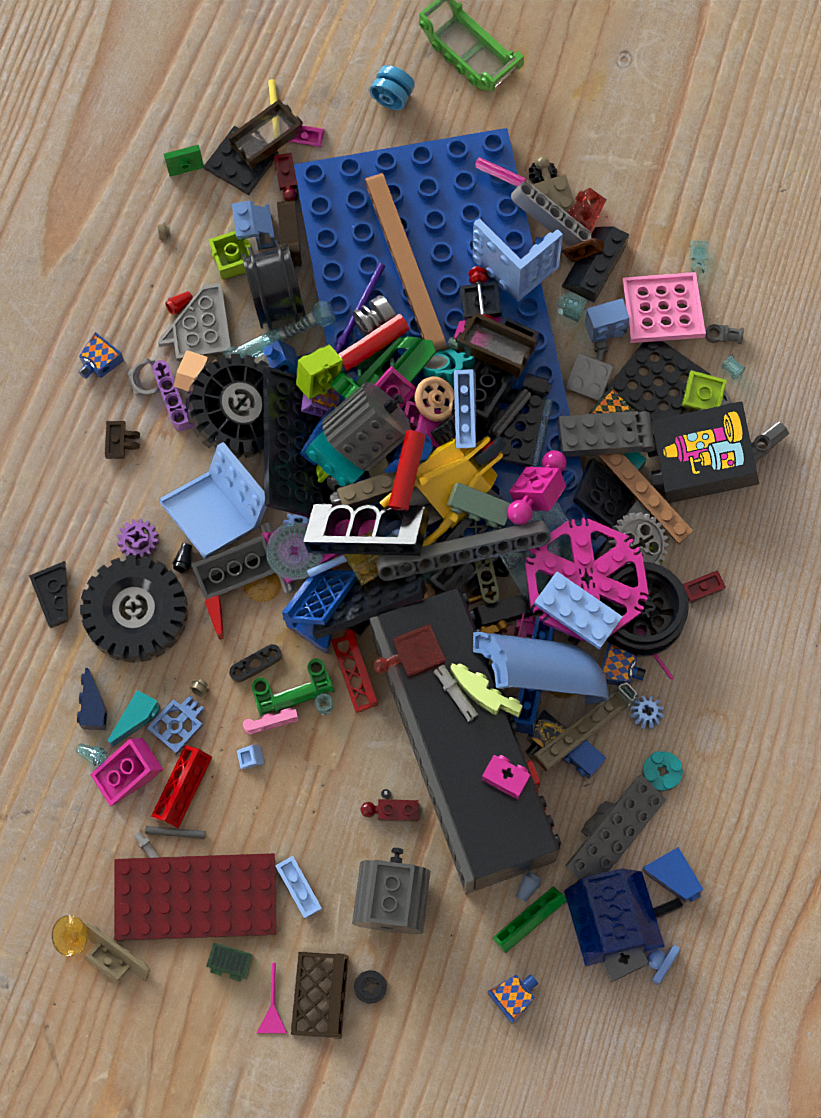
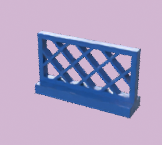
(312, 591)

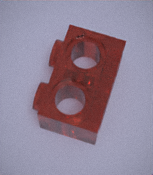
(588, 211)

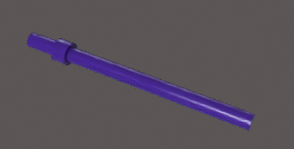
(342, 340)

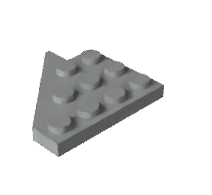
(201, 325)

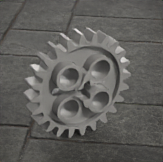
(631, 526)

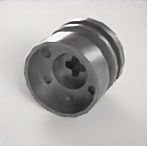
(368, 320)

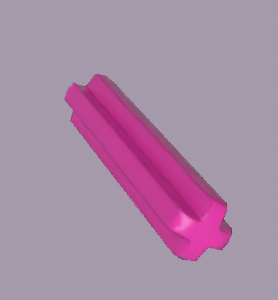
(499, 172)

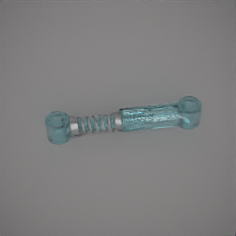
(321, 315)

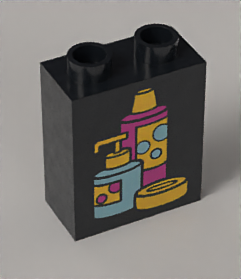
(703, 453)

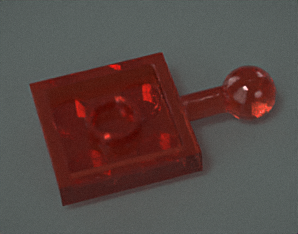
(416, 651)

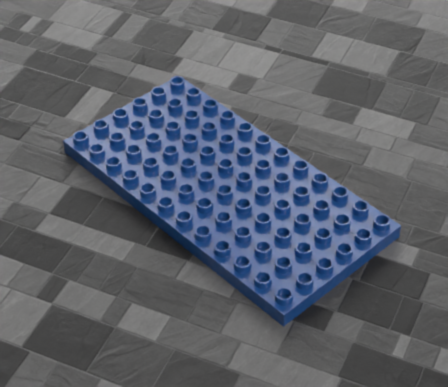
(437, 202)

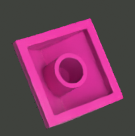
(394, 383)

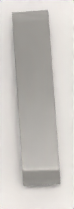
(549, 214)

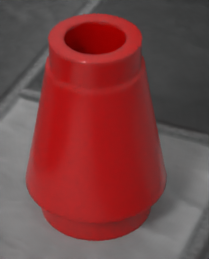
(178, 303)

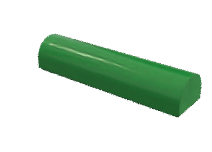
(529, 919)

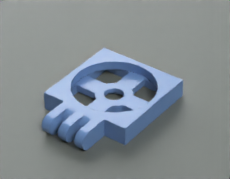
(188, 711)

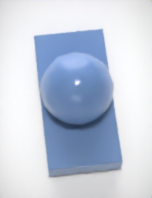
(660, 962)

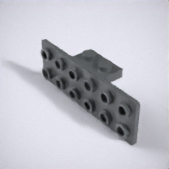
(615, 828)

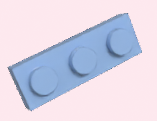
(298, 887)

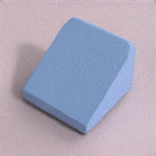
(250, 756)

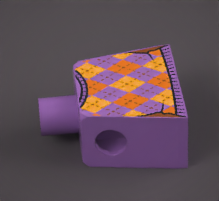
(321, 403)

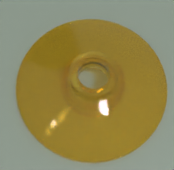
(266, 591)
(63, 938)

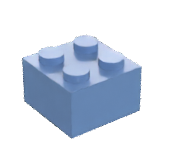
(607, 321)

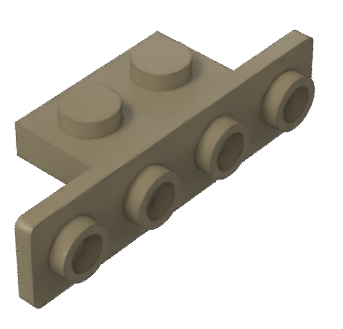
(112, 958)

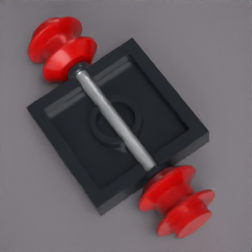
(480, 296)

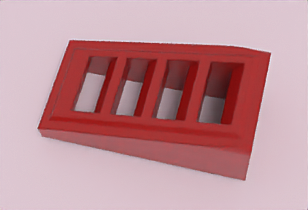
(215, 611)

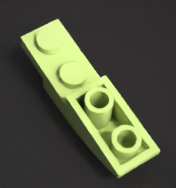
(476, 688)

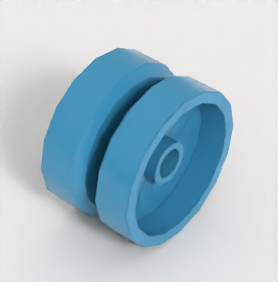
(392, 87)

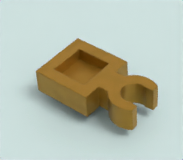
(497, 628)

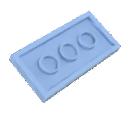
(578, 610)

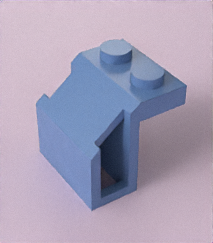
(251, 221)

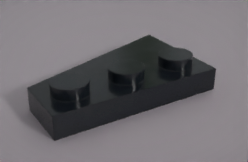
(52, 593)

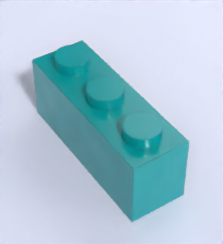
(333, 462)

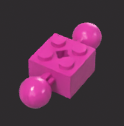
(537, 488)

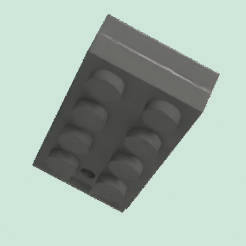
(605, 433)

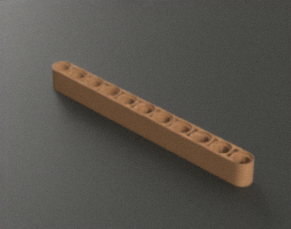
(405, 261)

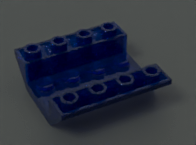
(612, 914)

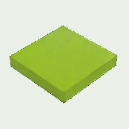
(703, 391)

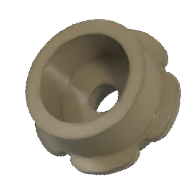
(163, 231)
(199, 687)

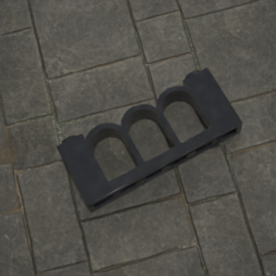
(325, 517)

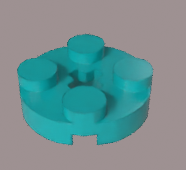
(659, 760)

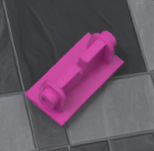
(525, 626)

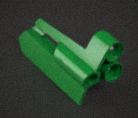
(408, 365)

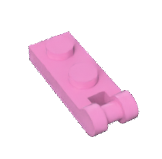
(270, 721)

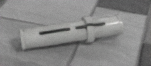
(456, 693)

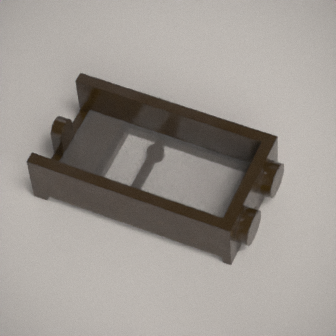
(265, 133)
(496, 344)

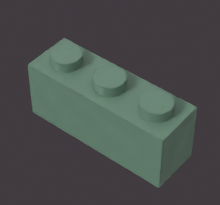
(478, 505)

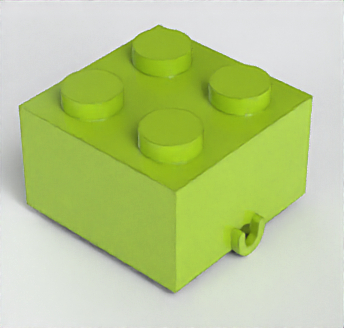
(228, 253)
(318, 371)

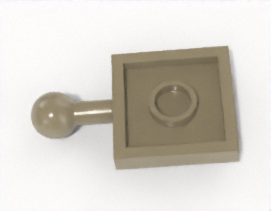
(555, 189)

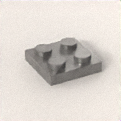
(589, 376)

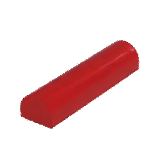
(373, 342)
(407, 470)

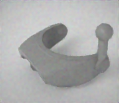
(135, 381)

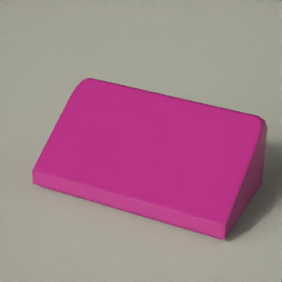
(310, 136)

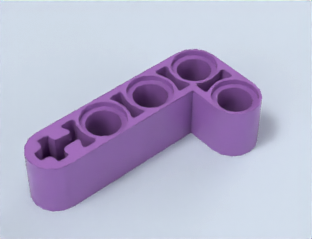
(171, 395)

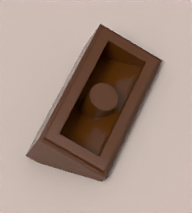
(583, 249)

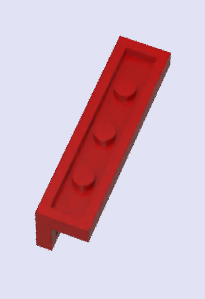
(360, 666)
(184, 786)

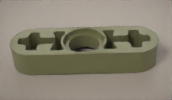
(485, 591)

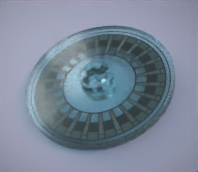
(279, 552)

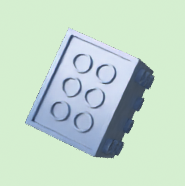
(511, 272)
(217, 504)

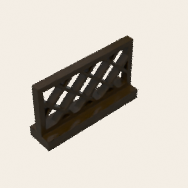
(336, 999)

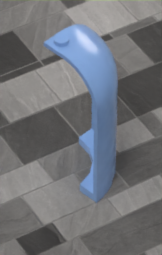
(542, 666)

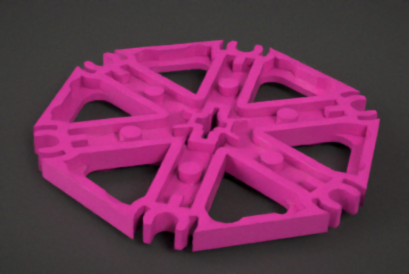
(584, 561)

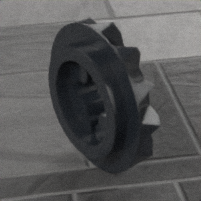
(534, 174)
(361, 983)

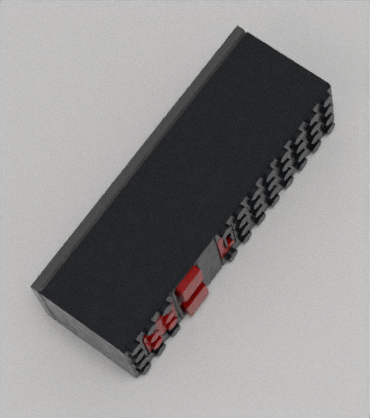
(484, 827)

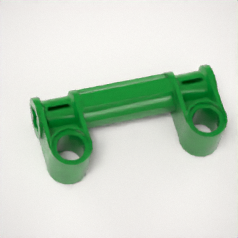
(267, 702)

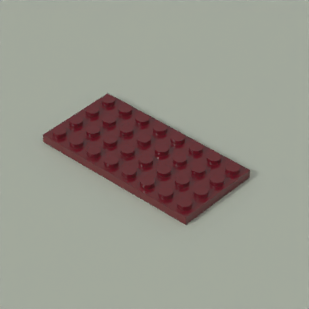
(194, 897)

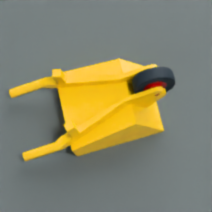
(450, 466)

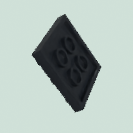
(232, 169)
(602, 495)

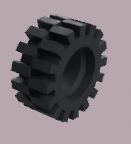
(444, 431)

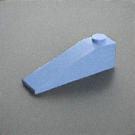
(465, 408)

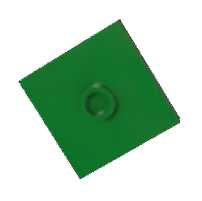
(184, 160)

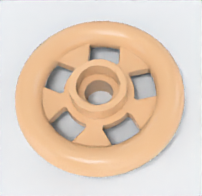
(428, 412)

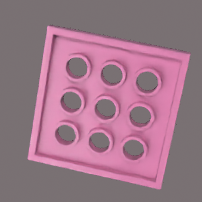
(671, 299)

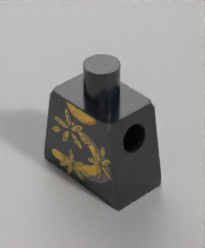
(545, 731)

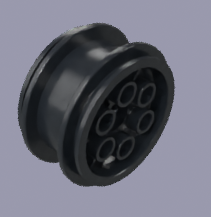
(274, 285)
(671, 596)

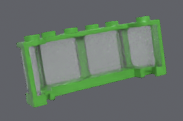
(468, 45)

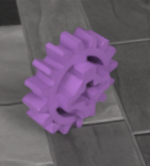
(129, 536)

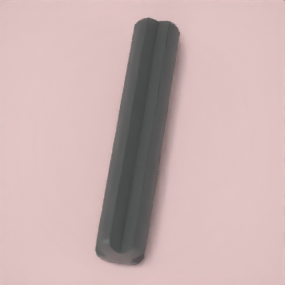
(510, 412)

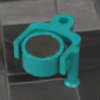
(440, 365)

